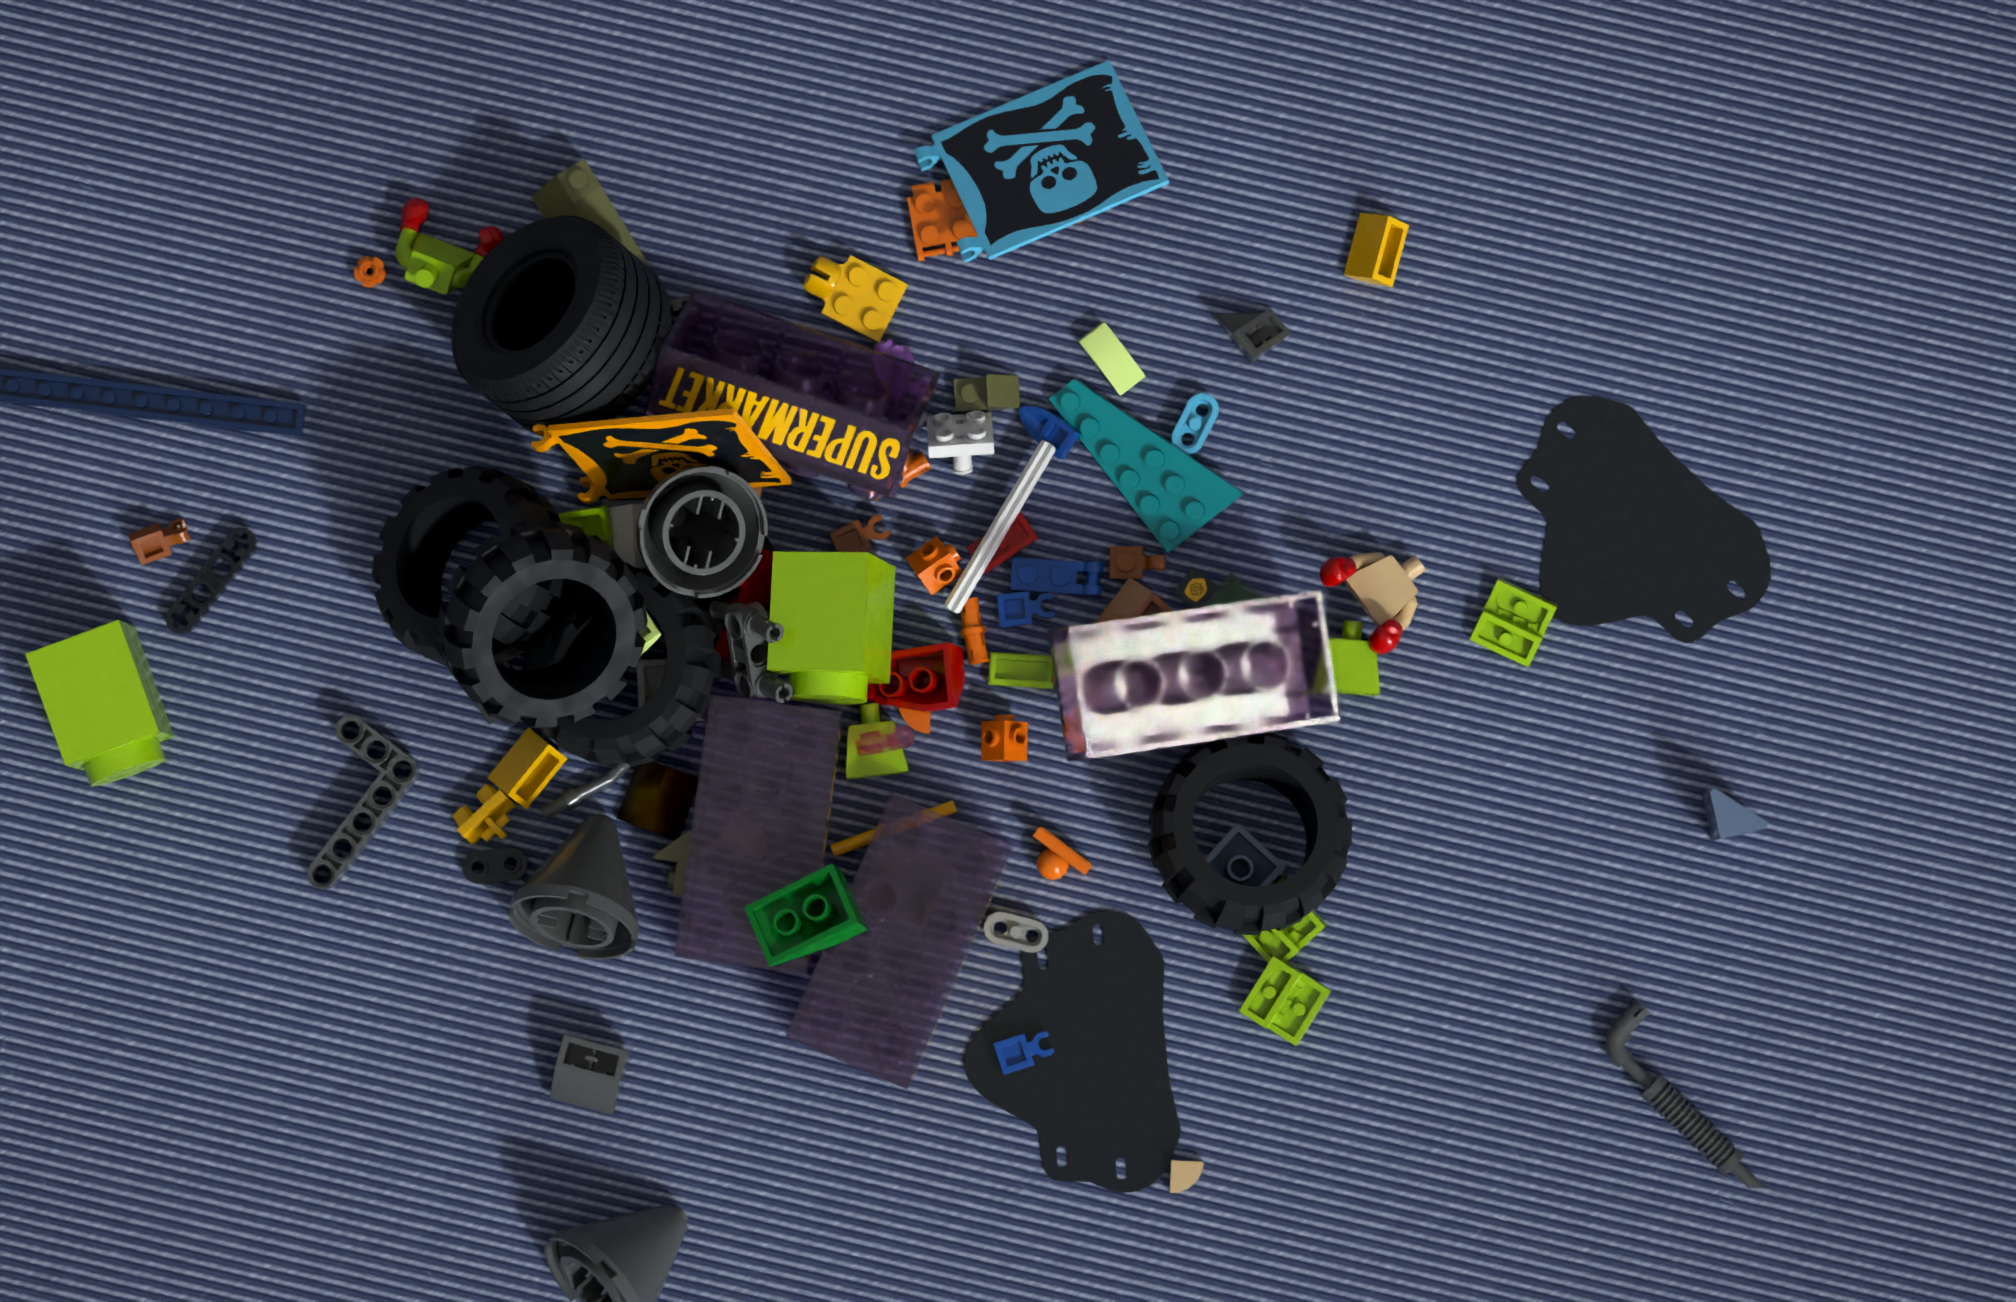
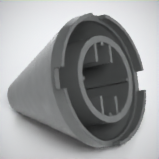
(701, 531)
(580, 896)
(618, 1256)

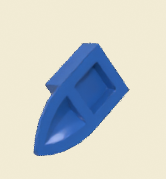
(1050, 428)

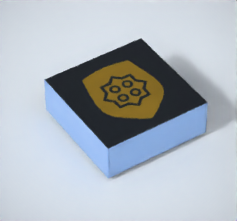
(1195, 589)

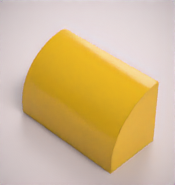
(1376, 249)
(527, 768)

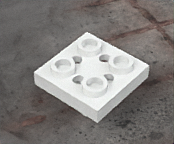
(960, 438)

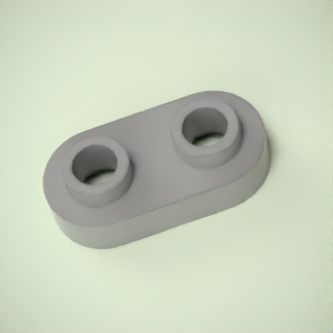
(1016, 932)

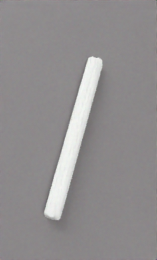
(1000, 526)

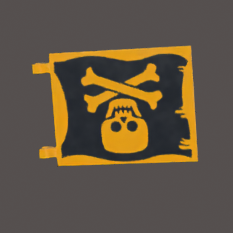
(635, 453)

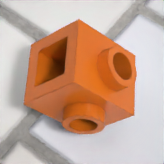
(935, 564)
(1004, 739)

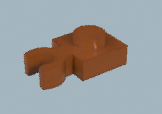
(855, 538)

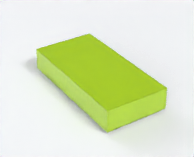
(1020, 670)

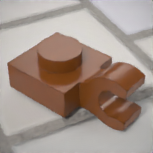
(154, 543)
(1130, 562)

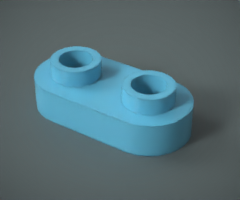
(1194, 424)

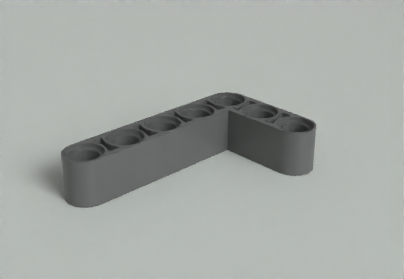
(367, 804)

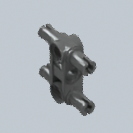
(748, 640)

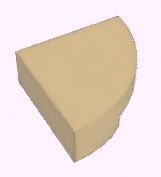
(1184, 1174)

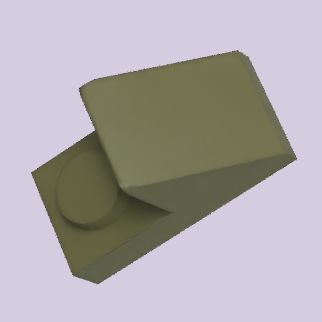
(986, 393)
(677, 853)

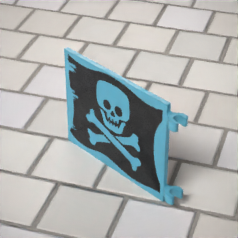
(1046, 161)

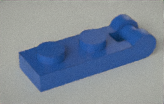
(1055, 576)

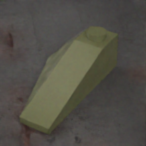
(581, 195)

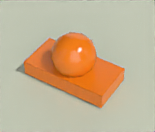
(1056, 859)

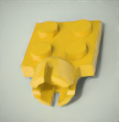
(856, 294)

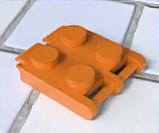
(938, 219)

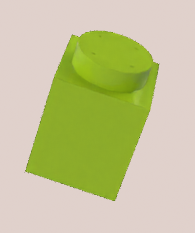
(833, 622)
(102, 702)

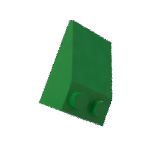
(806, 916)

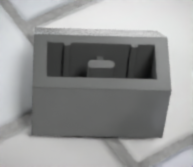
(589, 1074)

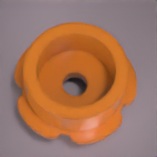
(373, 279)

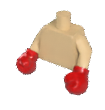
(1381, 589)

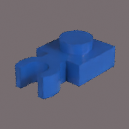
(1017, 609)
(1017, 1053)

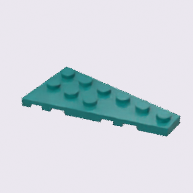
(1155, 476)

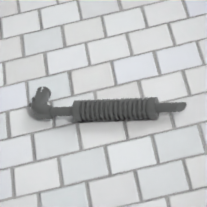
(1671, 1103)

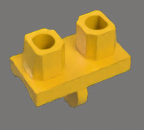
(487, 819)

